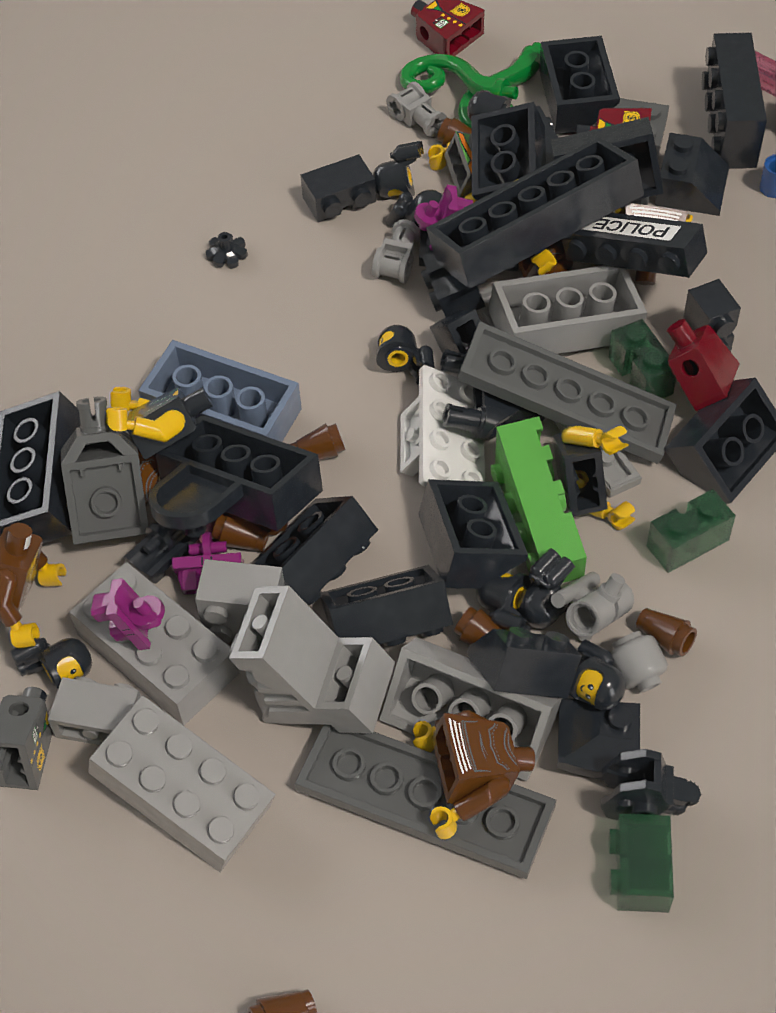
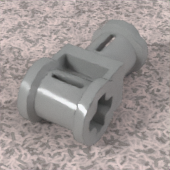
(415, 107)
(397, 254)

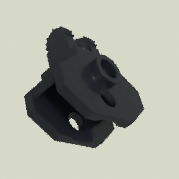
(645, 786)

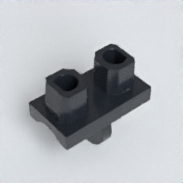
(155, 552)

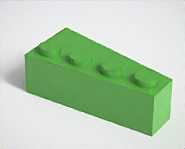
(533, 495)

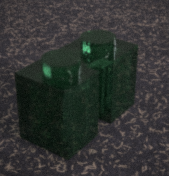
(640, 354)
(684, 537)
(643, 863)

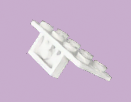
(431, 447)

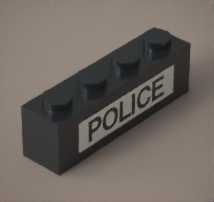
(639, 244)

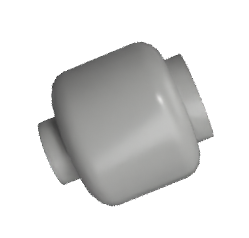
(639, 660)

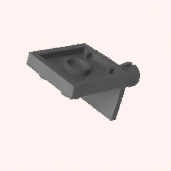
(102, 479)

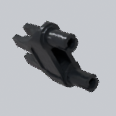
(488, 409)

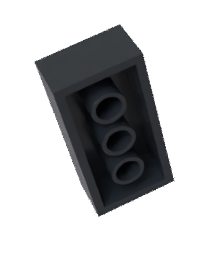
(734, 99)
(31, 465)

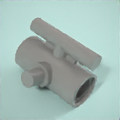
(593, 607)

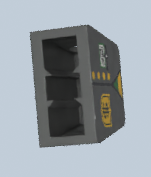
(24, 739)

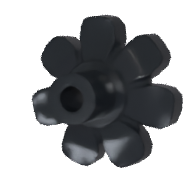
(226, 250)

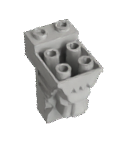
(305, 669)

